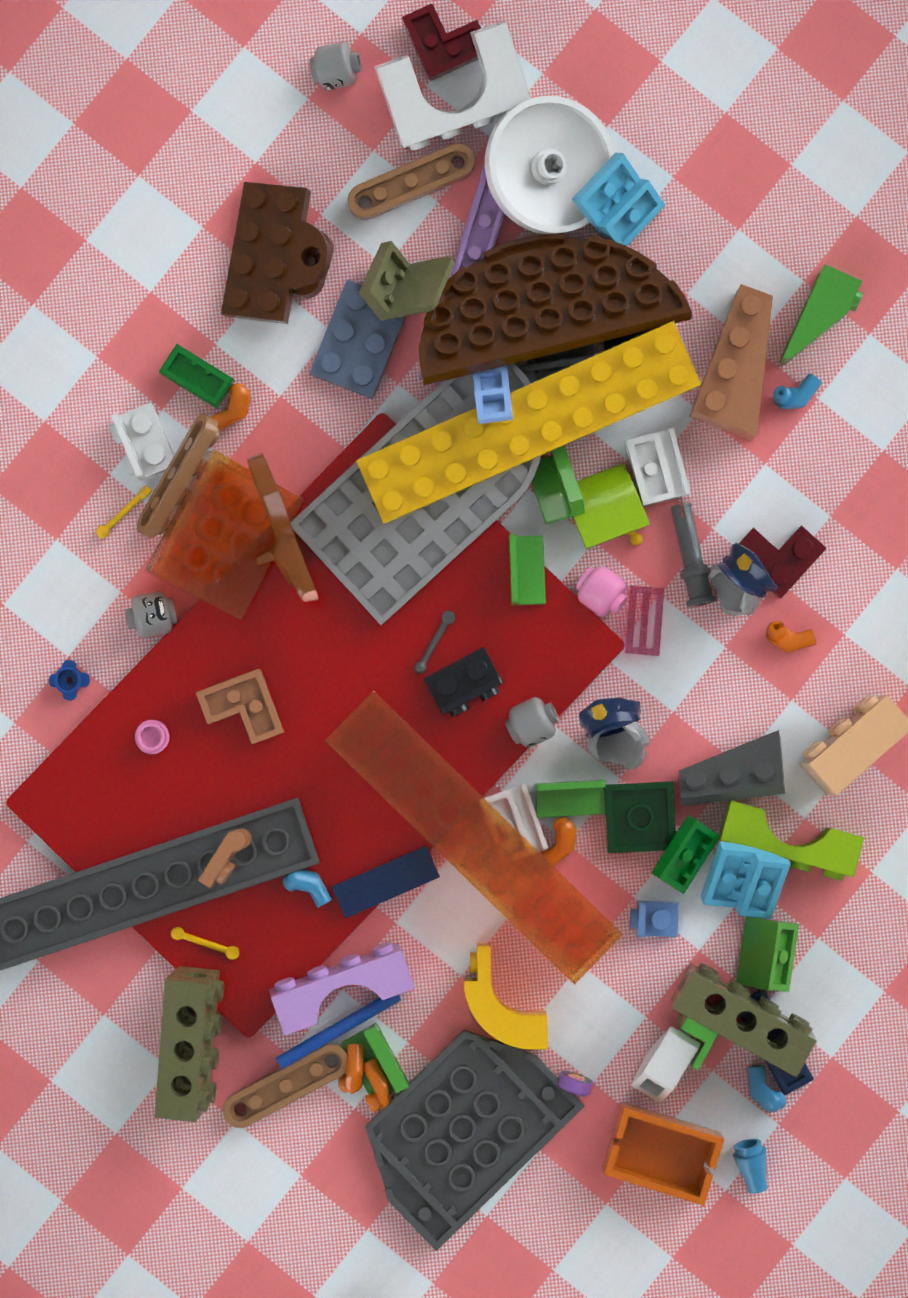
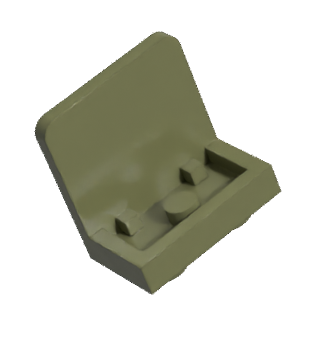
(404, 289)

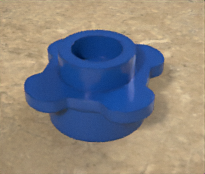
(69, 670)

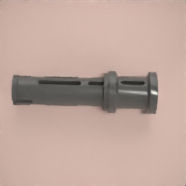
(695, 571)

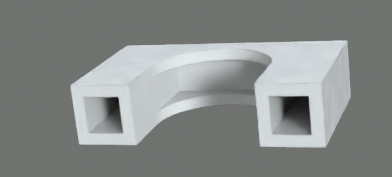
(500, 91)

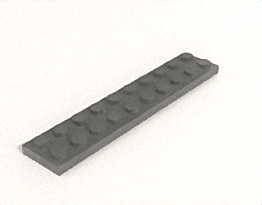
(150, 884)

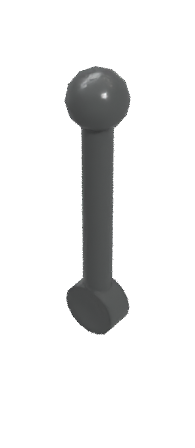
(447, 618)

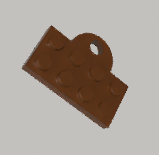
(272, 253)

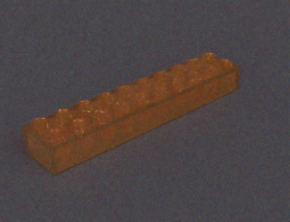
(474, 837)

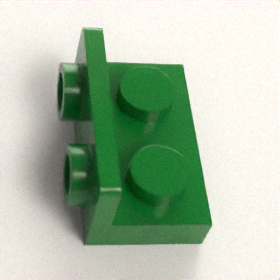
(685, 854)

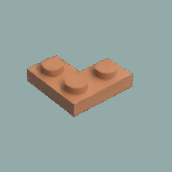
(243, 695)

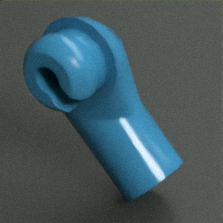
(796, 397)
(310, 882)
(761, 1093)

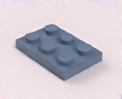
(356, 345)

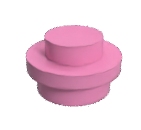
(152, 736)

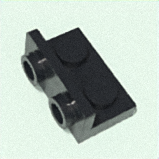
(464, 681)

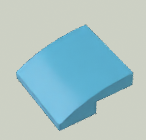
(618, 201)
(745, 880)

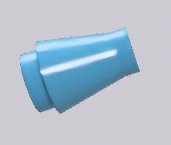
(751, 1162)

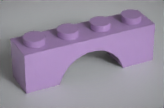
(300, 999)

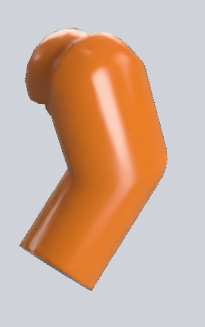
(237, 406)
(787, 640)
(565, 840)
(353, 1079)
(380, 1085)

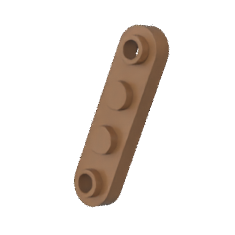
(411, 181)
(173, 483)
(285, 1086)

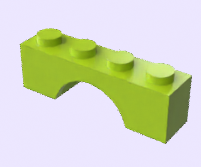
(832, 850)

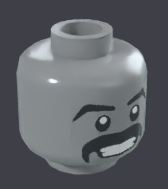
(335, 66)
(151, 614)
(532, 722)

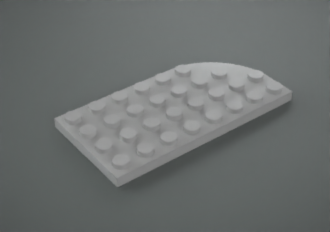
(397, 559)

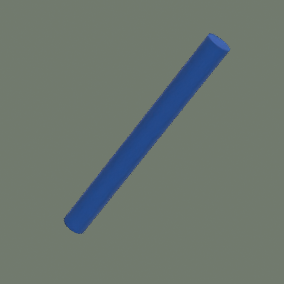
(335, 1030)

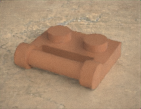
(220, 865)

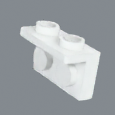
(143, 441)

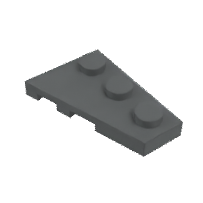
(736, 774)

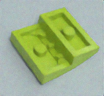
(609, 506)

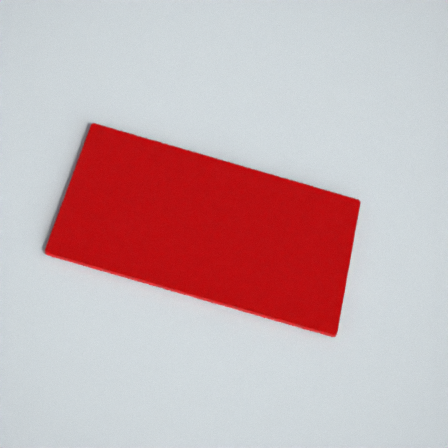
(320, 662)

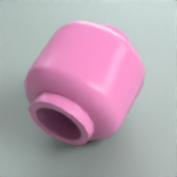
(601, 591)

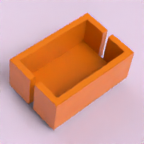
(662, 1153)

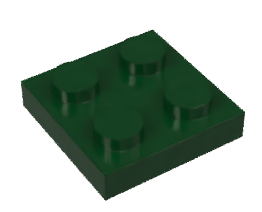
(639, 816)

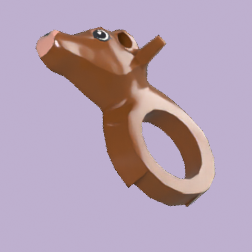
(285, 548)

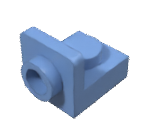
(655, 918)

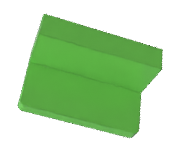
(557, 488)
(527, 570)
(570, 798)
(767, 954)
(704, 1035)
(377, 1047)

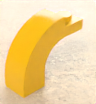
(503, 1023)

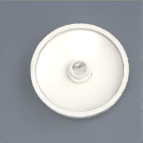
(542, 159)

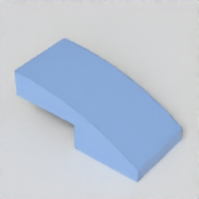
(492, 395)

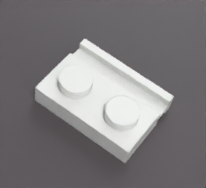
(657, 467)
(519, 811)

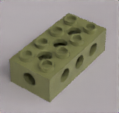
(188, 1043)
(786, 1051)

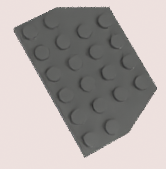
(465, 1131)

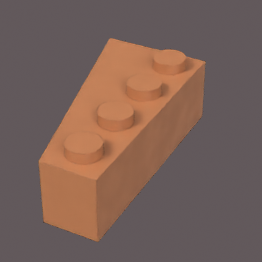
(736, 370)

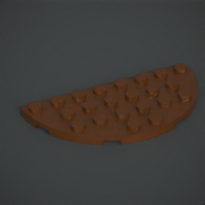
(543, 300)

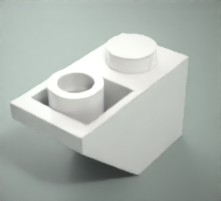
(665, 1064)

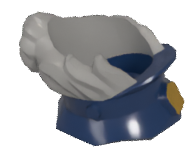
(741, 581)
(615, 731)

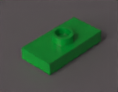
(196, 376)

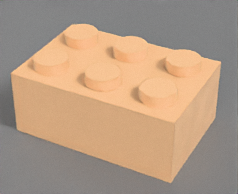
(855, 743)

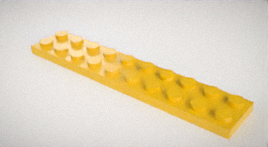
(544, 419)

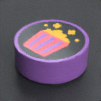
(575, 1083)

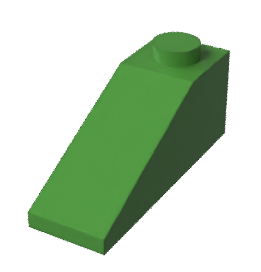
(827, 304)

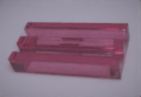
(642, 650)

